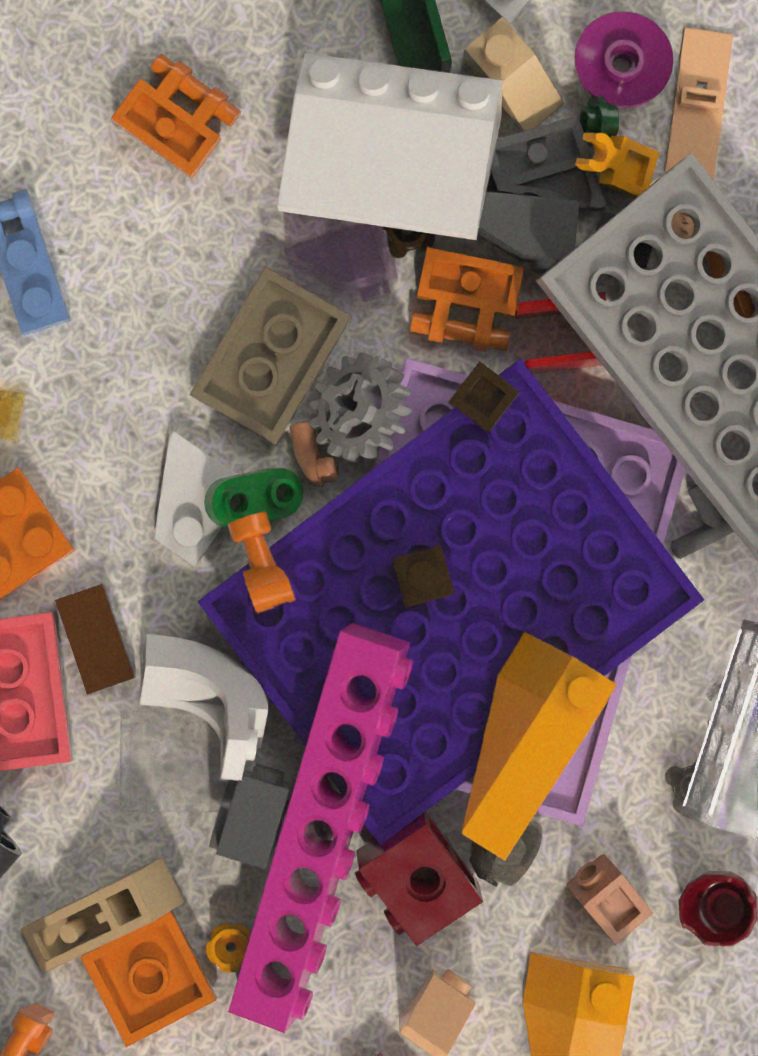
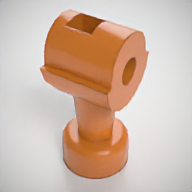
(265, 580)

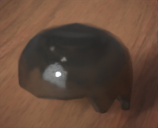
(509, 872)

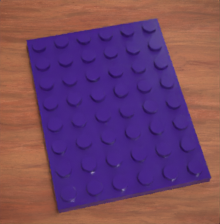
(530, 546)

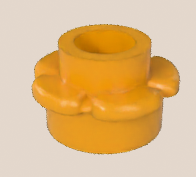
(217, 950)

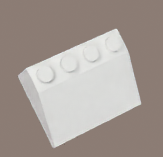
(390, 146)

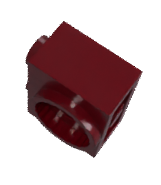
(415, 904)

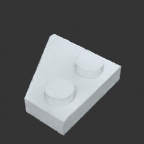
(181, 515)

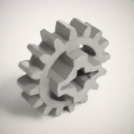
(360, 408)

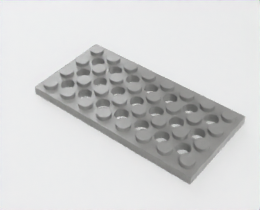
(636, 363)

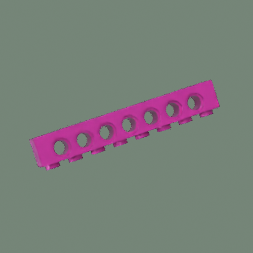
(259, 991)

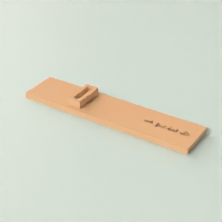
(698, 110)

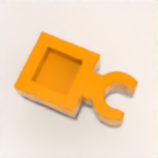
(622, 163)

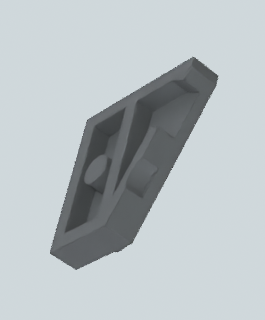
(543, 164)

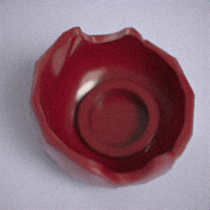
(719, 908)

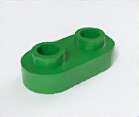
(256, 495)

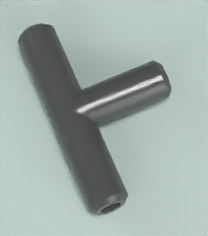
(714, 526)

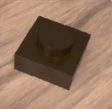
(484, 397)
(423, 576)

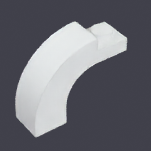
(211, 686)

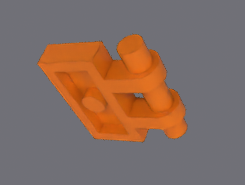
(168, 128)
(468, 284)

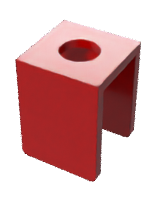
(555, 363)

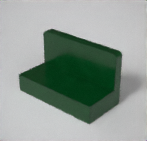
(417, 34)

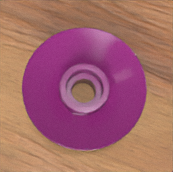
(627, 38)

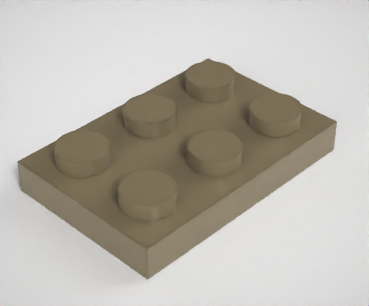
(270, 355)

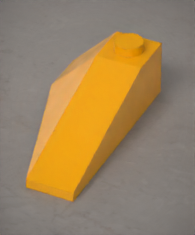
(534, 727)
(576, 1006)

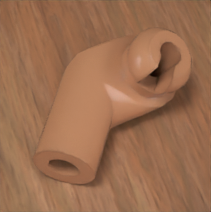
(307, 455)

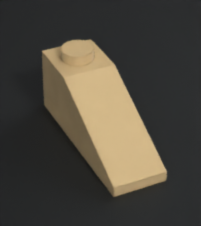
(103, 915)

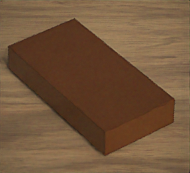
(95, 638)

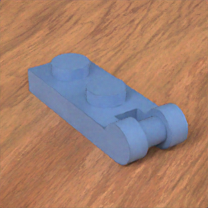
(29, 269)

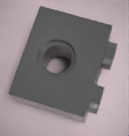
(251, 816)

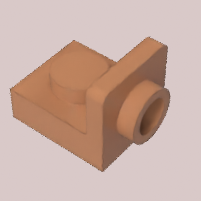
(609, 898)

